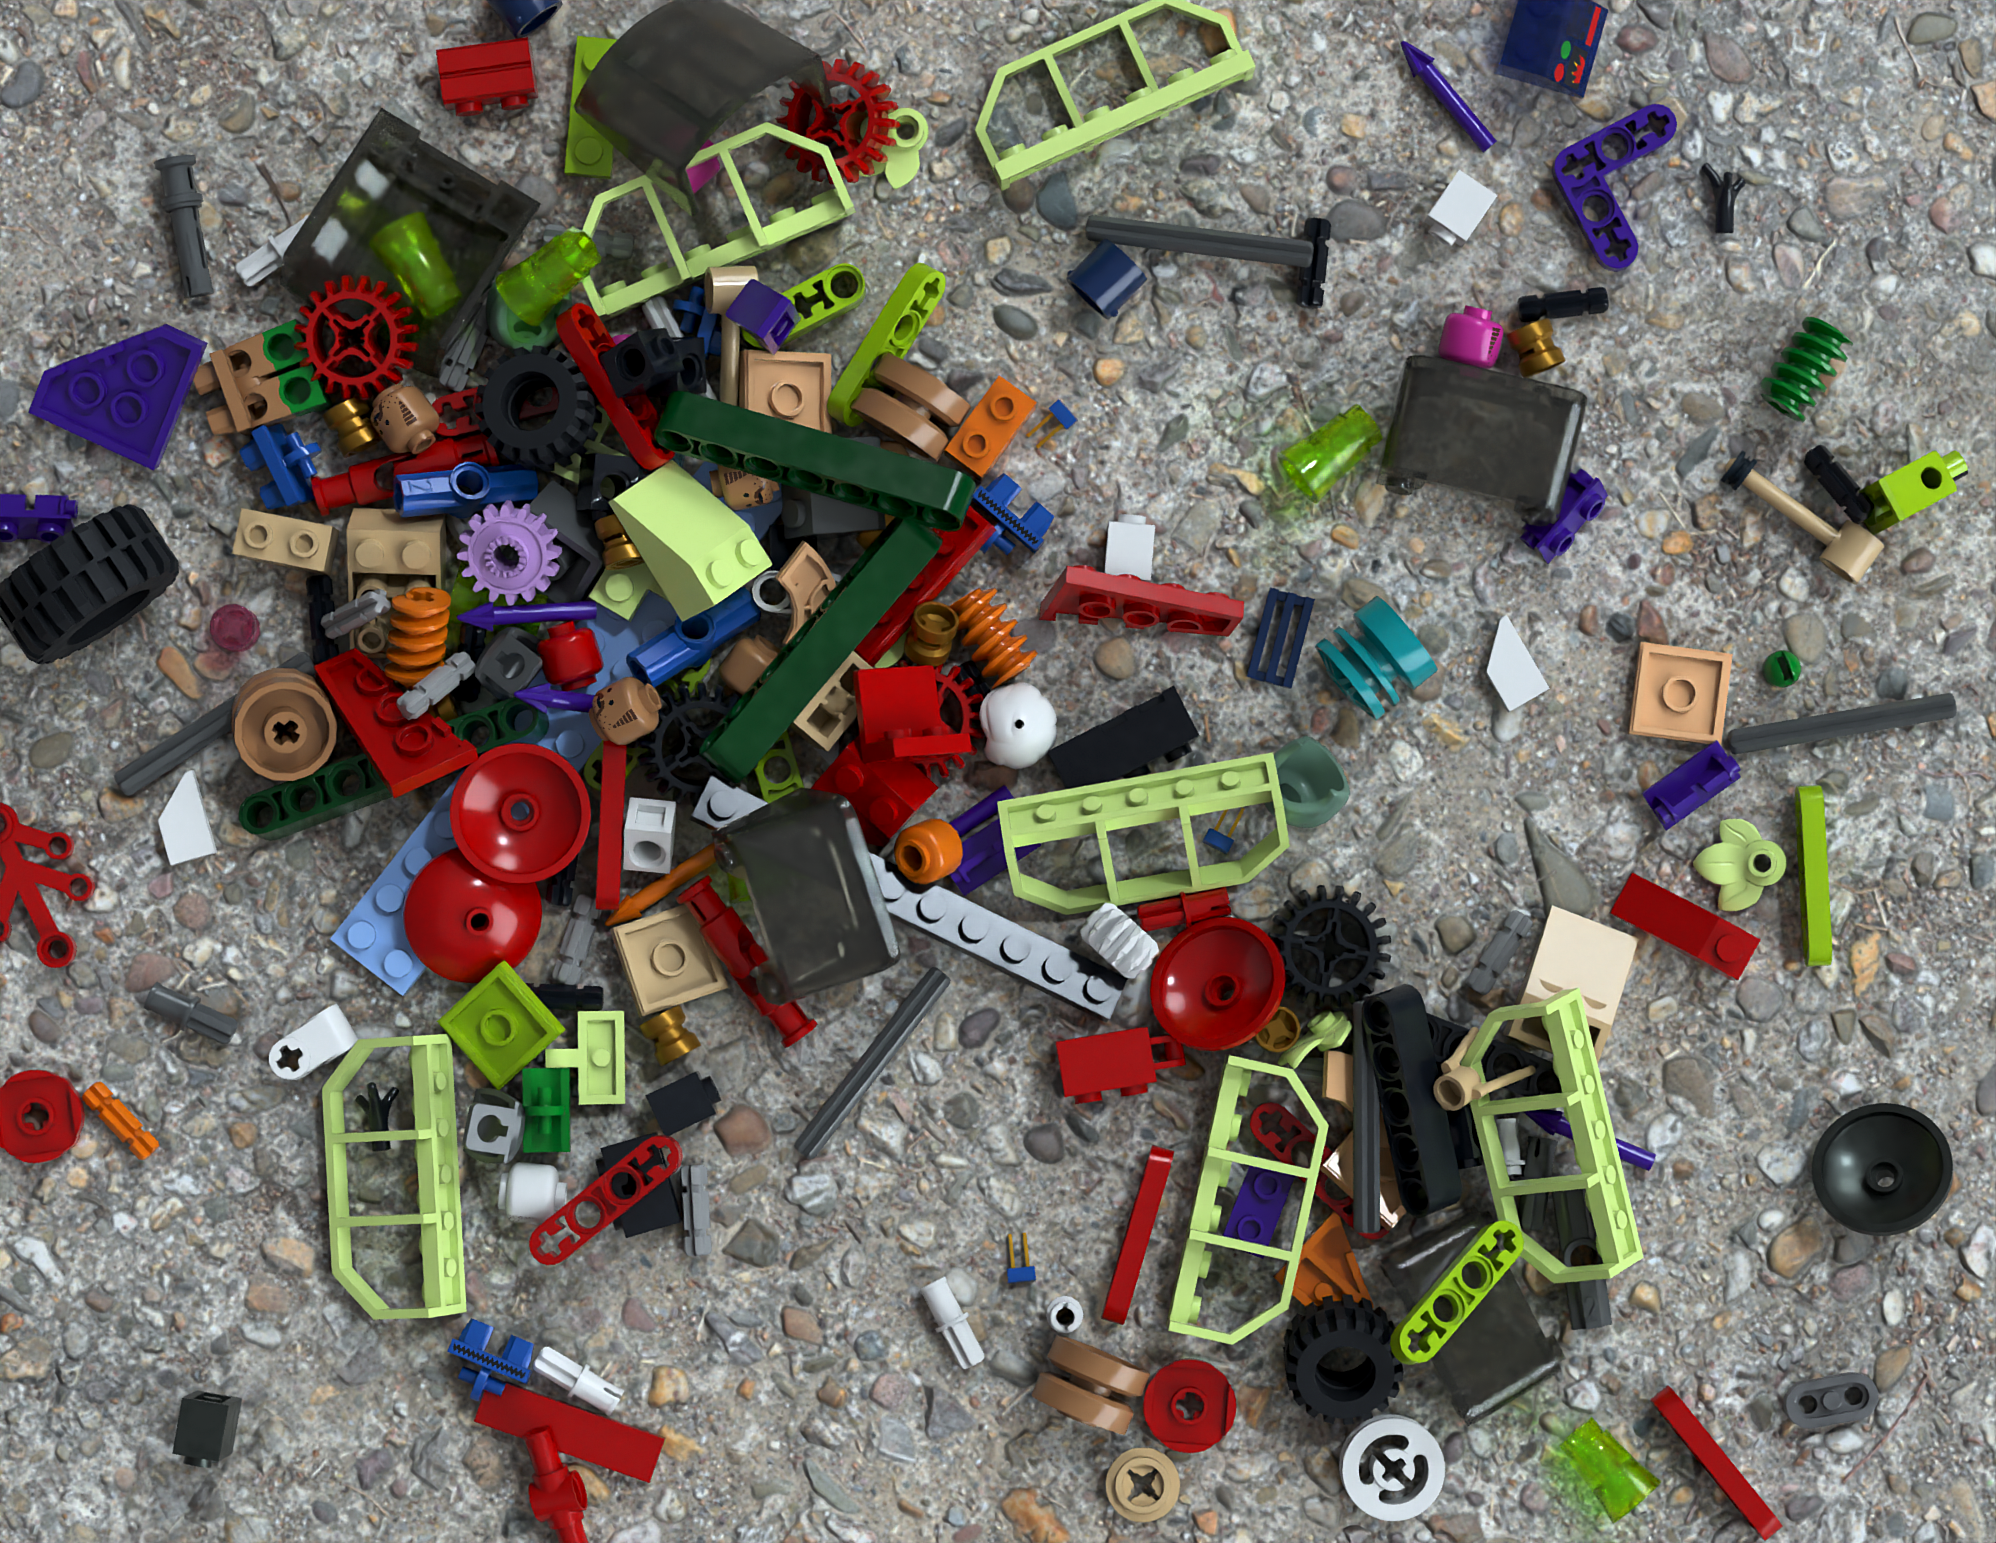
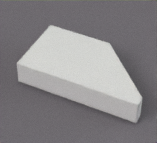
(1512, 668)
(186, 824)

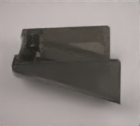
(682, 78)
(388, 179)

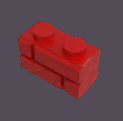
(487, 76)

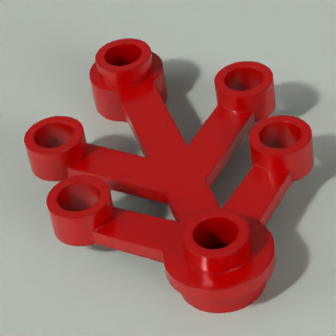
(22, 878)

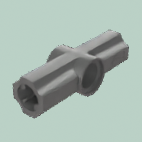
(1575, 1227)

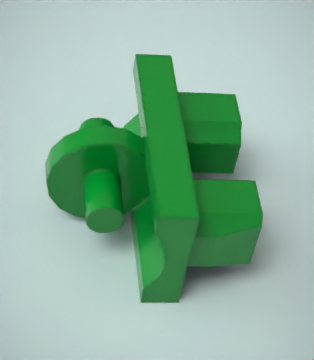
(546, 1110)

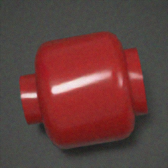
(570, 656)

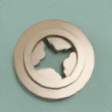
(1165, 1484)

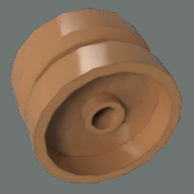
(914, 401)
(281, 697)
(1088, 1390)

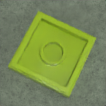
(501, 1025)

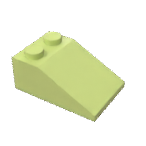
(689, 539)

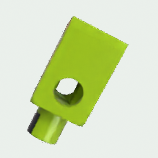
(1913, 488)

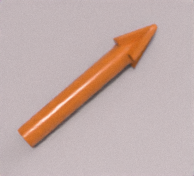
(633, 906)

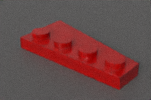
(1139, 603)
(399, 749)

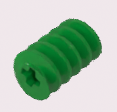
(1804, 367)

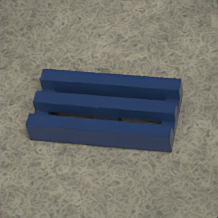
(1290, 600)

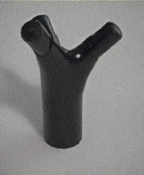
(1725, 197)
(377, 1112)

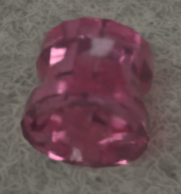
(230, 621)

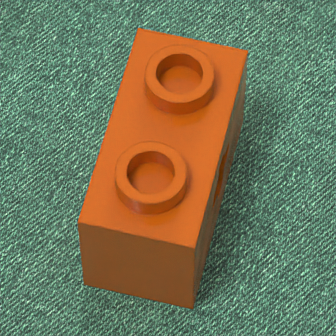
(990, 428)

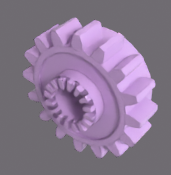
(497, 572)

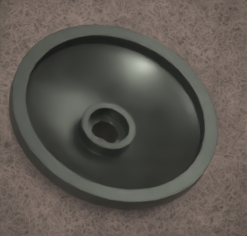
(1878, 1144)

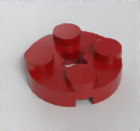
(58, 1132)
(1168, 1423)

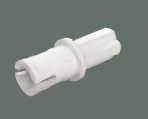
(268, 257)
(952, 1323)
(577, 1380)

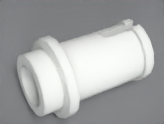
(1509, 1140)
(1058, 1304)

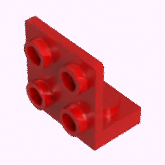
(902, 716)

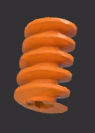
(419, 634)
(992, 636)

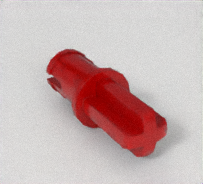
(1184, 909)

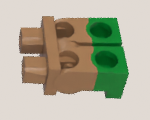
(248, 384)

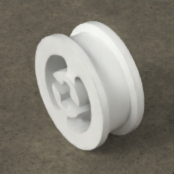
(1366, 1492)

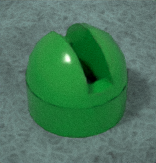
(1773, 673)

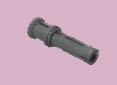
(183, 203)

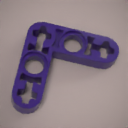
(1595, 185)

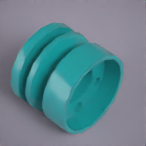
(1376, 658)

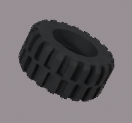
(86, 584)

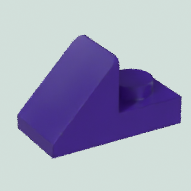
(764, 315)

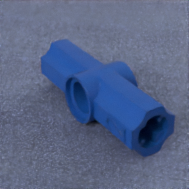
(439, 493)
(673, 651)

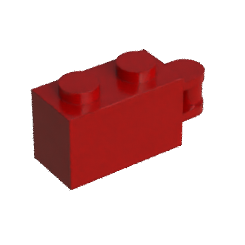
(1113, 1062)

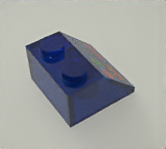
(1552, 44)

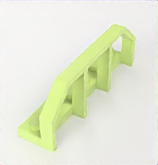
(1102, 123)
(741, 244)
(1140, 802)
(1592, 1133)
(437, 1177)
(1206, 1215)

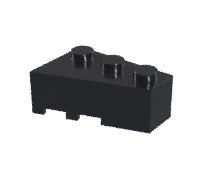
(1127, 743)

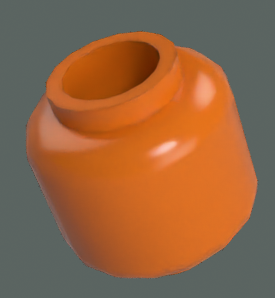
(928, 851)

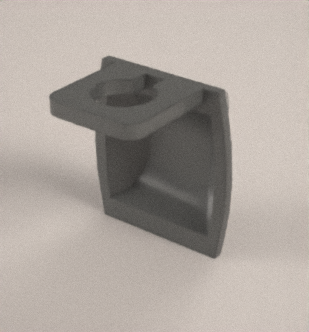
(508, 662)
(493, 1127)

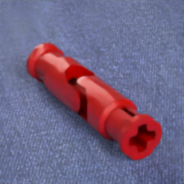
(360, 482)
(741, 954)

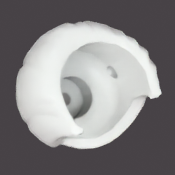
(1005, 742)

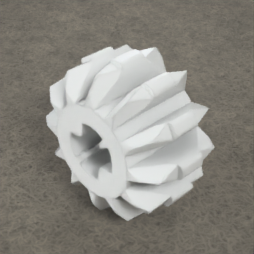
(1119, 940)

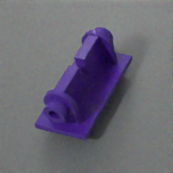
(1581, 502)
(48, 521)
(1691, 784)
(984, 858)
(1258, 1206)

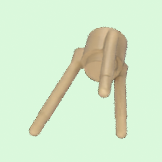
(1463, 1084)

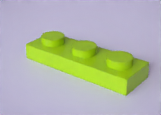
(587, 150)

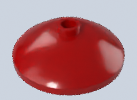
(525, 847)
(440, 915)
(1205, 965)

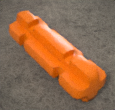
(120, 1120)

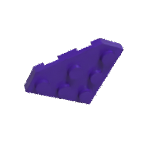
(124, 392)

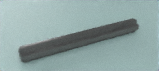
(1200, 241)
(1842, 723)
(190, 739)
(872, 1063)
(1365, 1132)

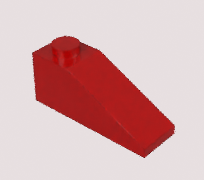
(1685, 927)

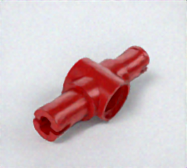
(555, 1491)

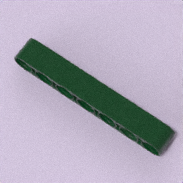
(815, 461)
(819, 647)
(329, 780)

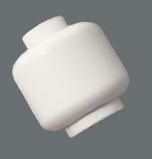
(531, 1193)

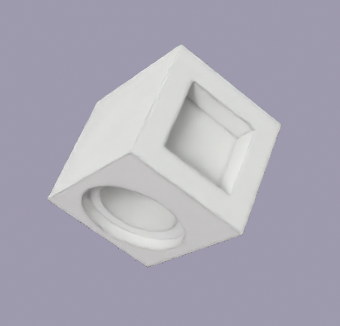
(1459, 210)
(1129, 547)
(649, 835)

